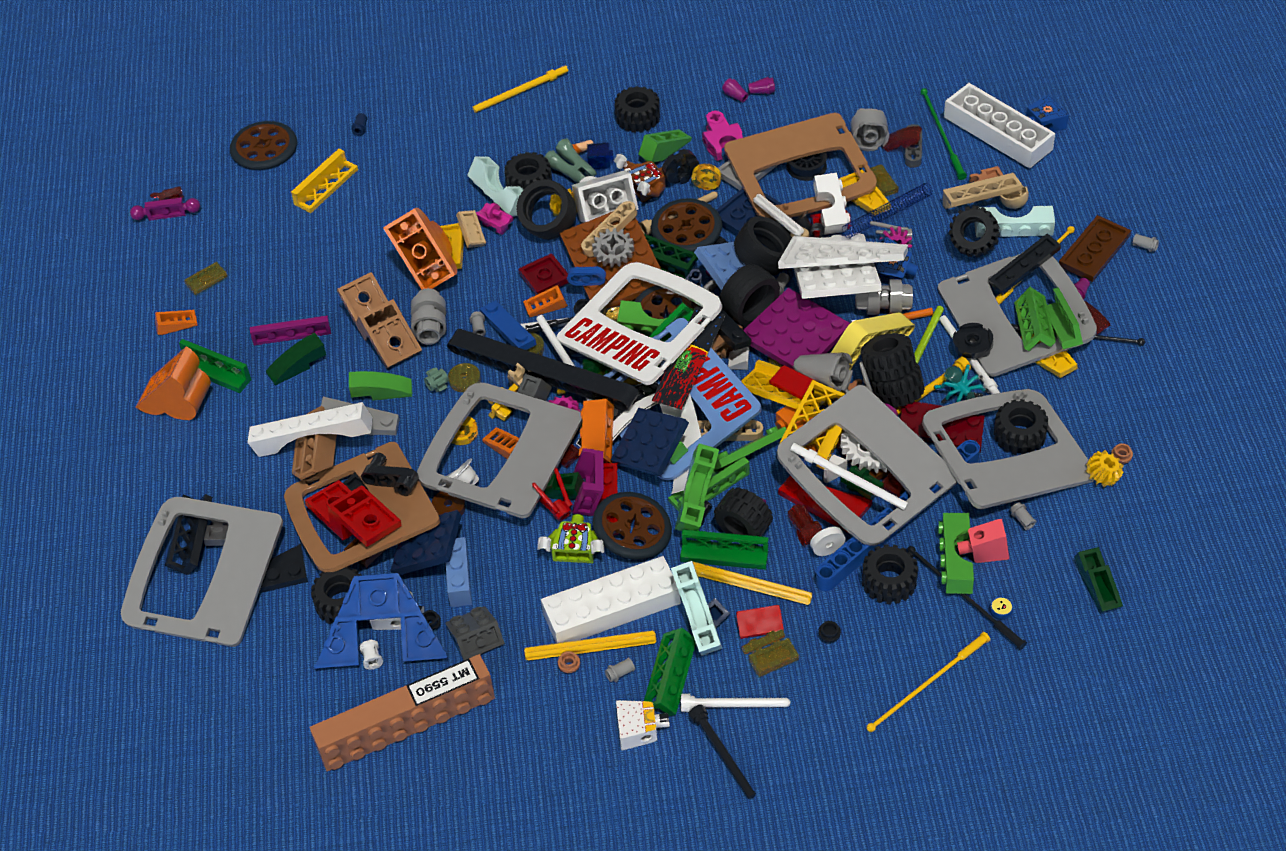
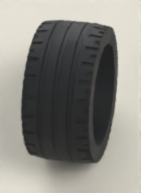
(530, 197)
(764, 231)
(748, 293)

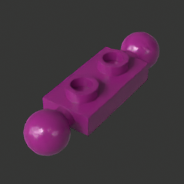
(165, 209)

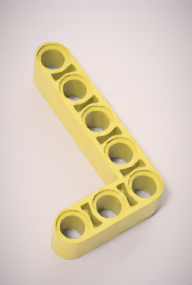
(865, 329)

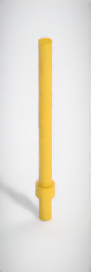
(549, 76)

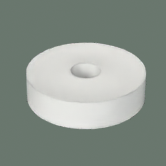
(827, 541)

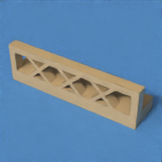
(980, 190)

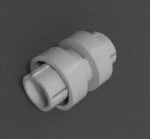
(892, 297)
(428, 316)

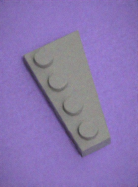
(382, 422)

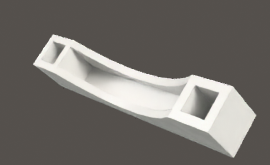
(346, 420)

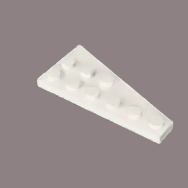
(825, 252)

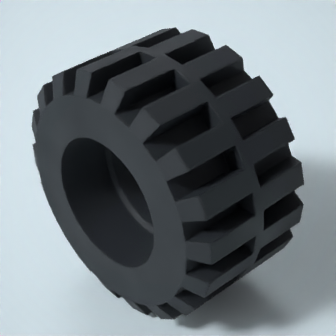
(637, 109)
(526, 169)
(967, 217)
(888, 357)
(900, 391)
(1020, 414)
(743, 513)
(328, 586)
(889, 588)

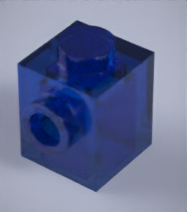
(599, 155)

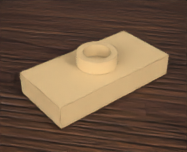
(471, 228)

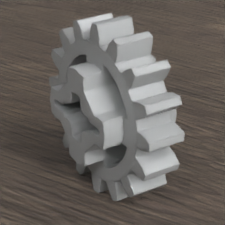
(613, 247)

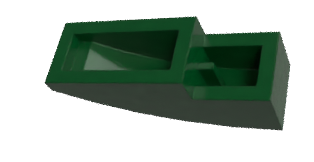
(296, 359)
(572, 484)
(1098, 579)

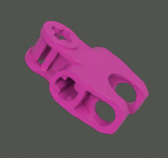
(719, 133)

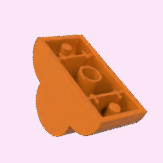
(422, 248)
(176, 388)

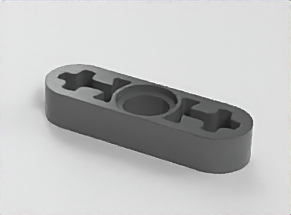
(909, 151)

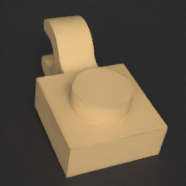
(517, 376)

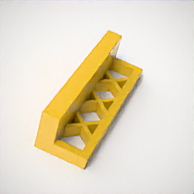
(319, 180)

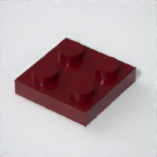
(544, 274)
(912, 416)
(965, 429)

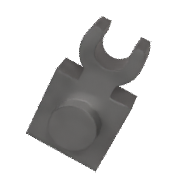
(216, 533)

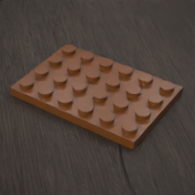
(643, 254)

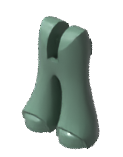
(567, 152)

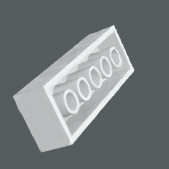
(999, 125)
(611, 601)

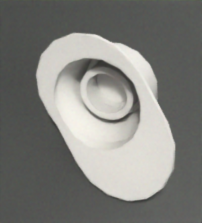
(463, 473)

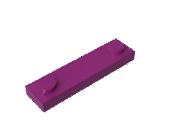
(290, 330)

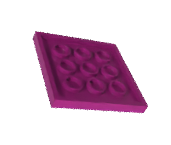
(794, 329)

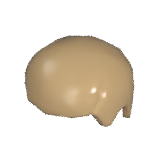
(1015, 199)

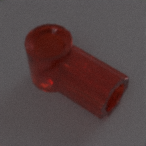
(804, 524)

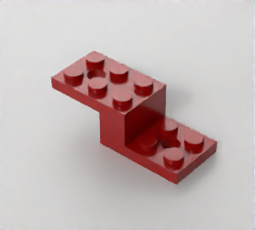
(353, 513)

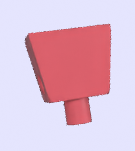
(986, 542)

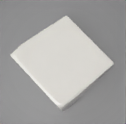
(739, 359)
(828, 475)

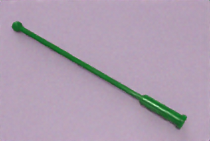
(961, 174)

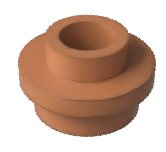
(1123, 452)
(568, 657)

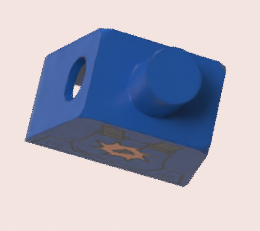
(1048, 114)
(895, 269)

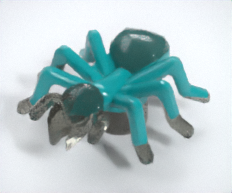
(960, 383)

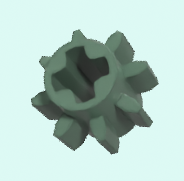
(436, 379)

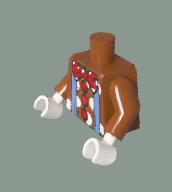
(646, 177)

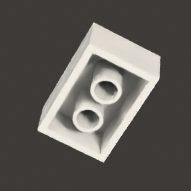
(603, 195)

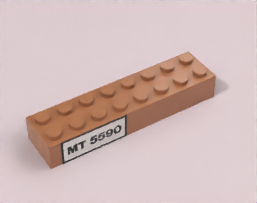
(403, 712)

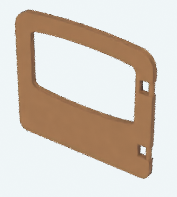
(792, 142)
(414, 510)

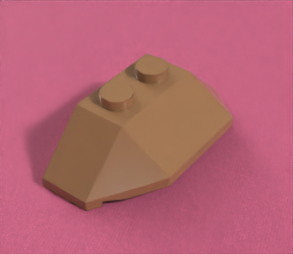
(313, 453)

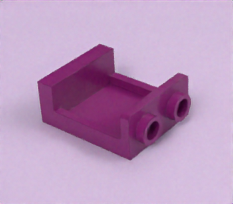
(591, 469)

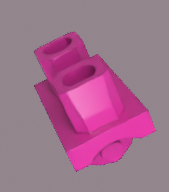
(493, 216)

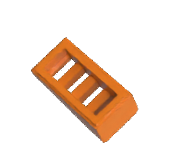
(554, 304)
(168, 321)
(503, 450)

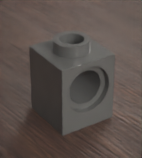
(534, 387)

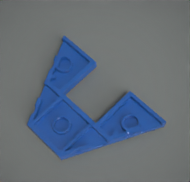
(374, 599)

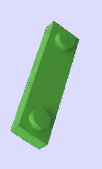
(772, 434)

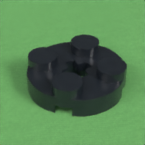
(686, 160)
(969, 349)

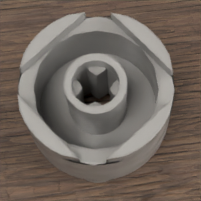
(869, 129)

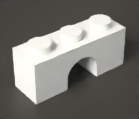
(829, 189)

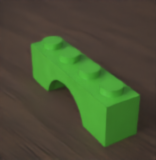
(633, 317)
(698, 479)
(957, 572)

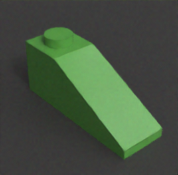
(660, 145)

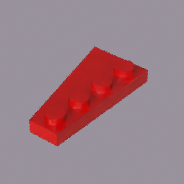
(794, 492)

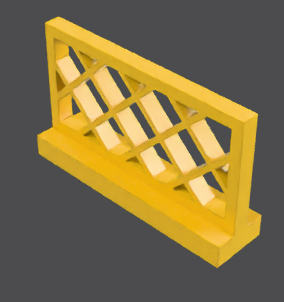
(758, 383)
(832, 434)

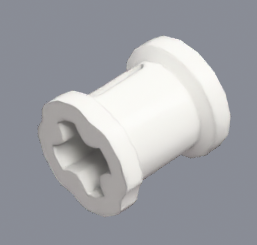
(371, 655)

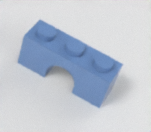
(458, 575)

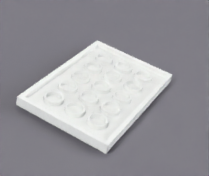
(838, 279)

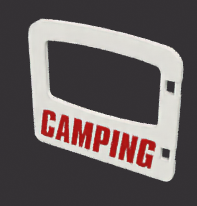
(626, 349)

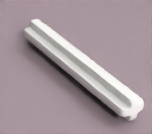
(778, 215)

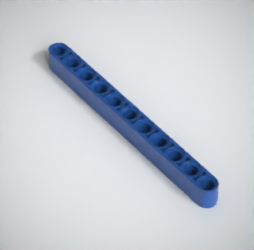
(852, 560)

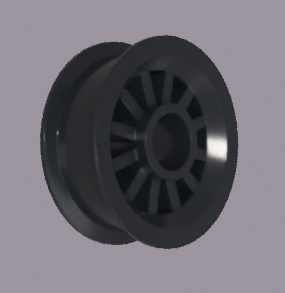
(808, 167)

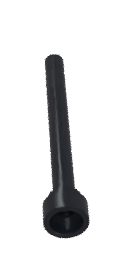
(700, 716)

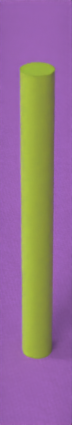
(928, 333)

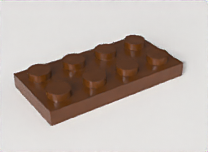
(1094, 248)

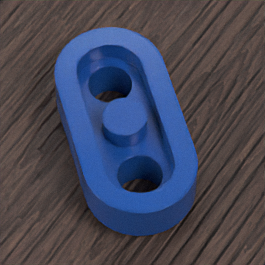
(586, 276)

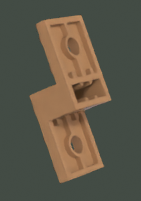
(379, 320)

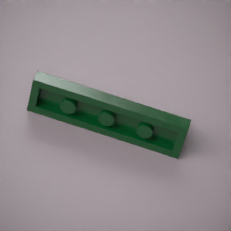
(672, 262)

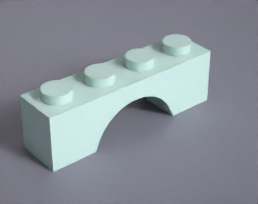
(486, 175)
(1036, 223)
(696, 608)

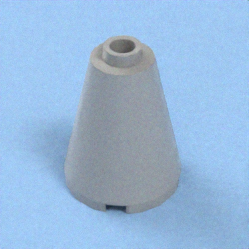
(827, 369)

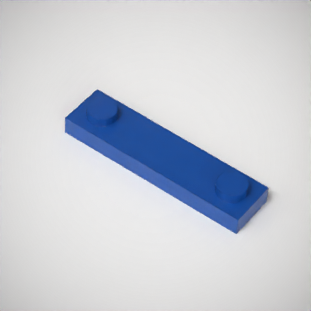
(507, 326)

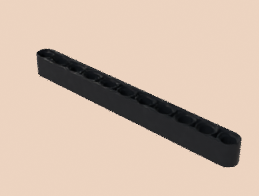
(549, 370)

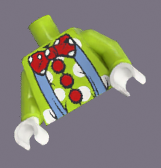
(572, 542)

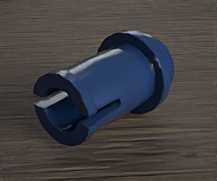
(358, 126)
(694, 276)

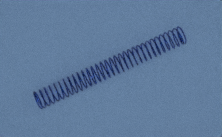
(904, 195)

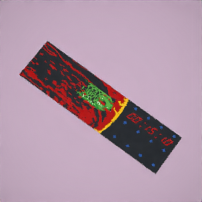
(684, 370)

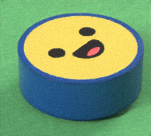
(1001, 608)

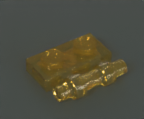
(773, 656)

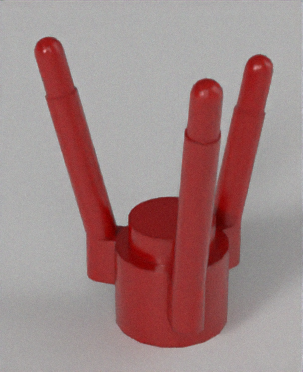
(559, 508)

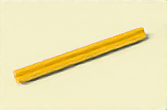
(753, 583)
(590, 645)

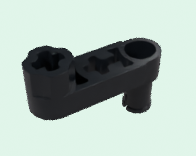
(386, 476)

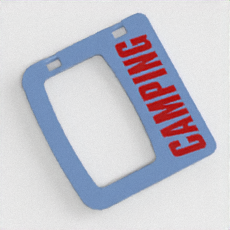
(718, 395)

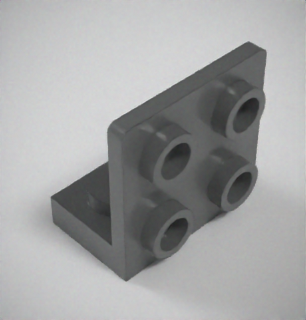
(475, 632)

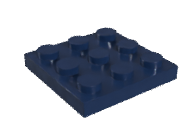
(739, 210)
(649, 441)
(428, 547)

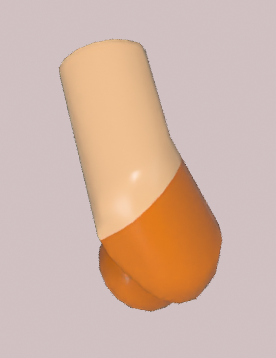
(582, 146)

